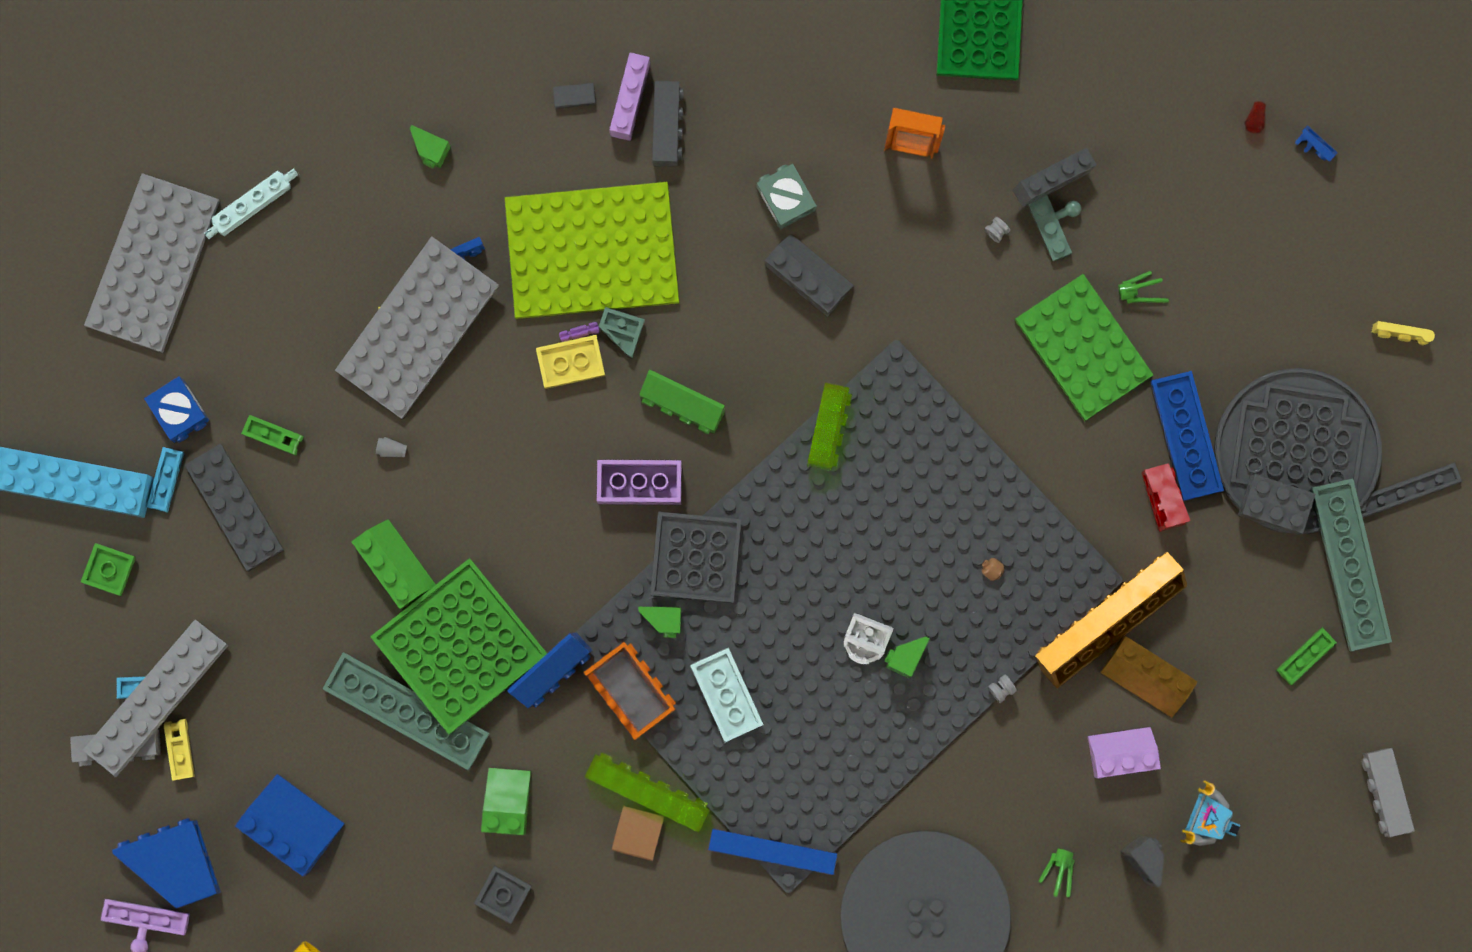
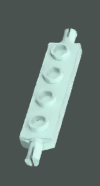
(250, 203)

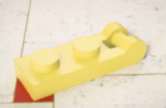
(1403, 332)
(179, 750)

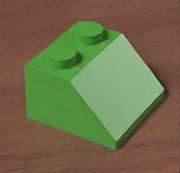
(906, 657)

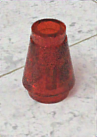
(1256, 118)

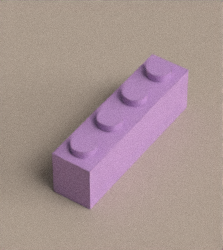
(630, 96)

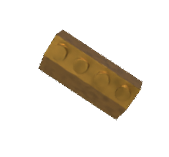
(1148, 676)

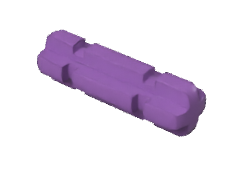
(579, 332)

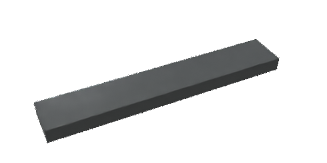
(1411, 489)

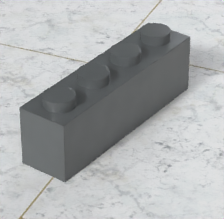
(666, 123)
(1054, 177)

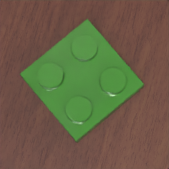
(108, 569)

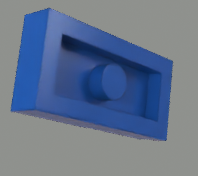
(1323, 149)
(470, 248)

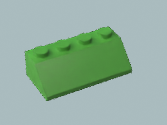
(682, 402)
(393, 563)

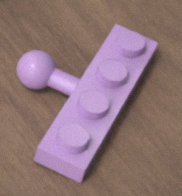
(144, 918)

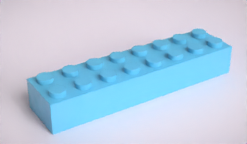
(74, 482)

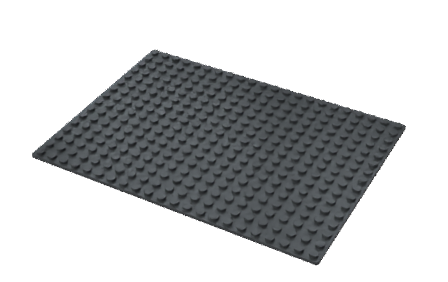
(880, 537)

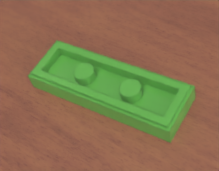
(1306, 656)

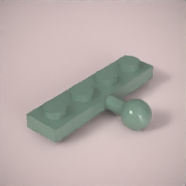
(1049, 225)

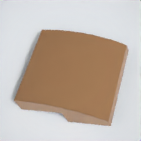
(637, 833)

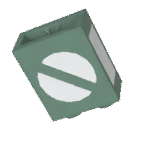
(786, 195)

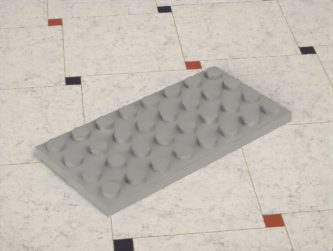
(152, 263)
(417, 327)

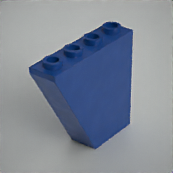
(172, 863)

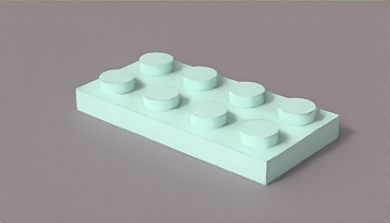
(726, 695)

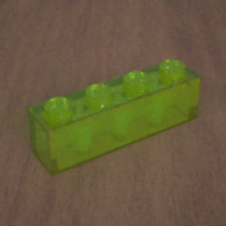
(828, 427)

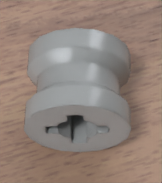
(997, 229)

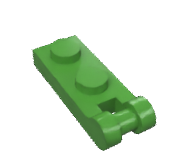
(271, 434)

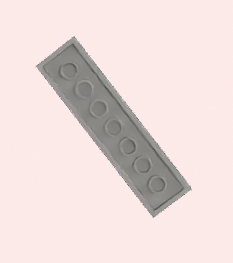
(155, 698)

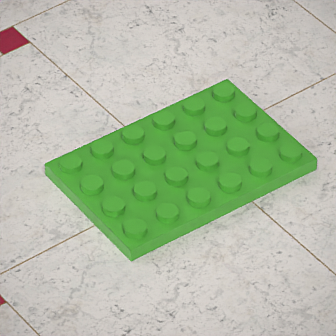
(1083, 347)

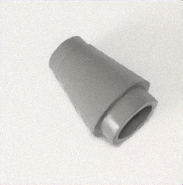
(390, 448)

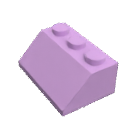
(1123, 752)

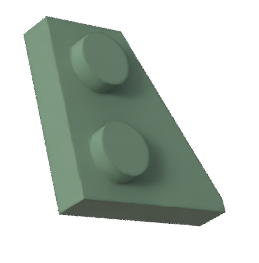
(622, 329)

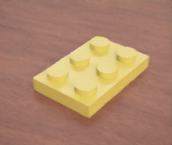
(570, 361)

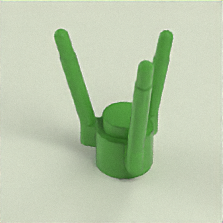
(1129, 288)
(1064, 860)

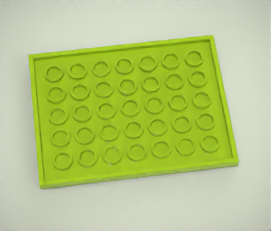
(591, 250)

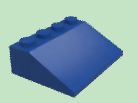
(290, 825)

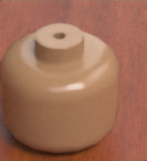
(992, 569)

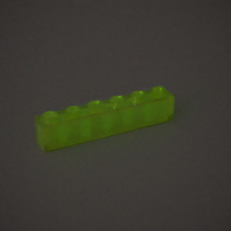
(647, 793)

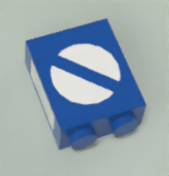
(177, 410)

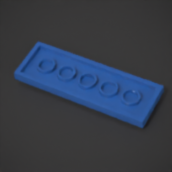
(1187, 435)

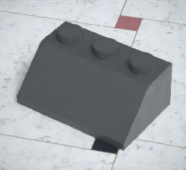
(1146, 859)

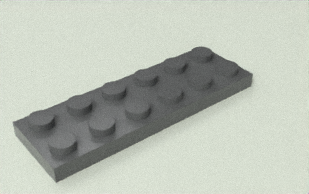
(234, 507)

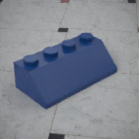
(550, 670)

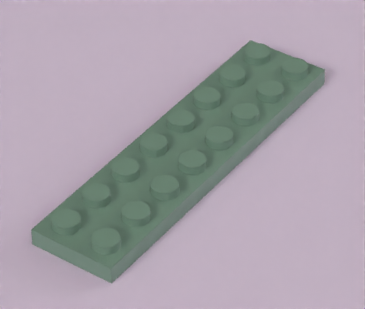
(1351, 565)
(402, 710)

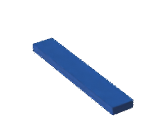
(773, 851)

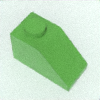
(430, 147)
(664, 619)

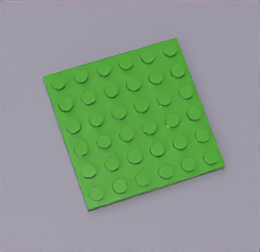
(459, 646)

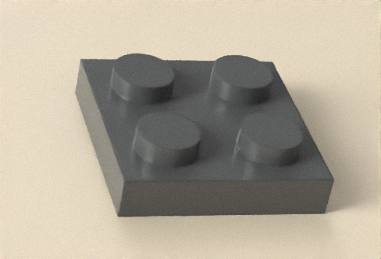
(503, 894)

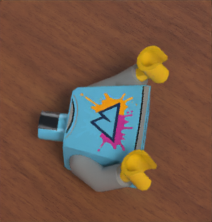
(1209, 818)

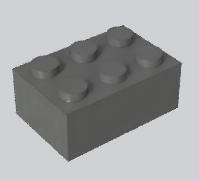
(1276, 504)

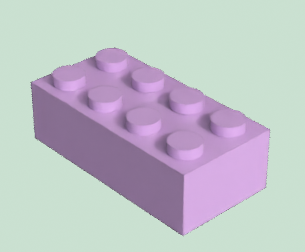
(639, 482)

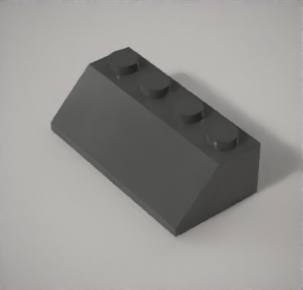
(808, 274)

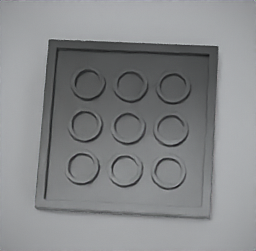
(695, 557)

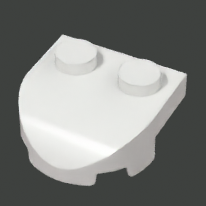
(866, 639)

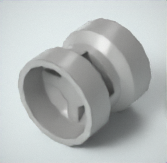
(1007, 688)

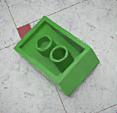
(506, 801)

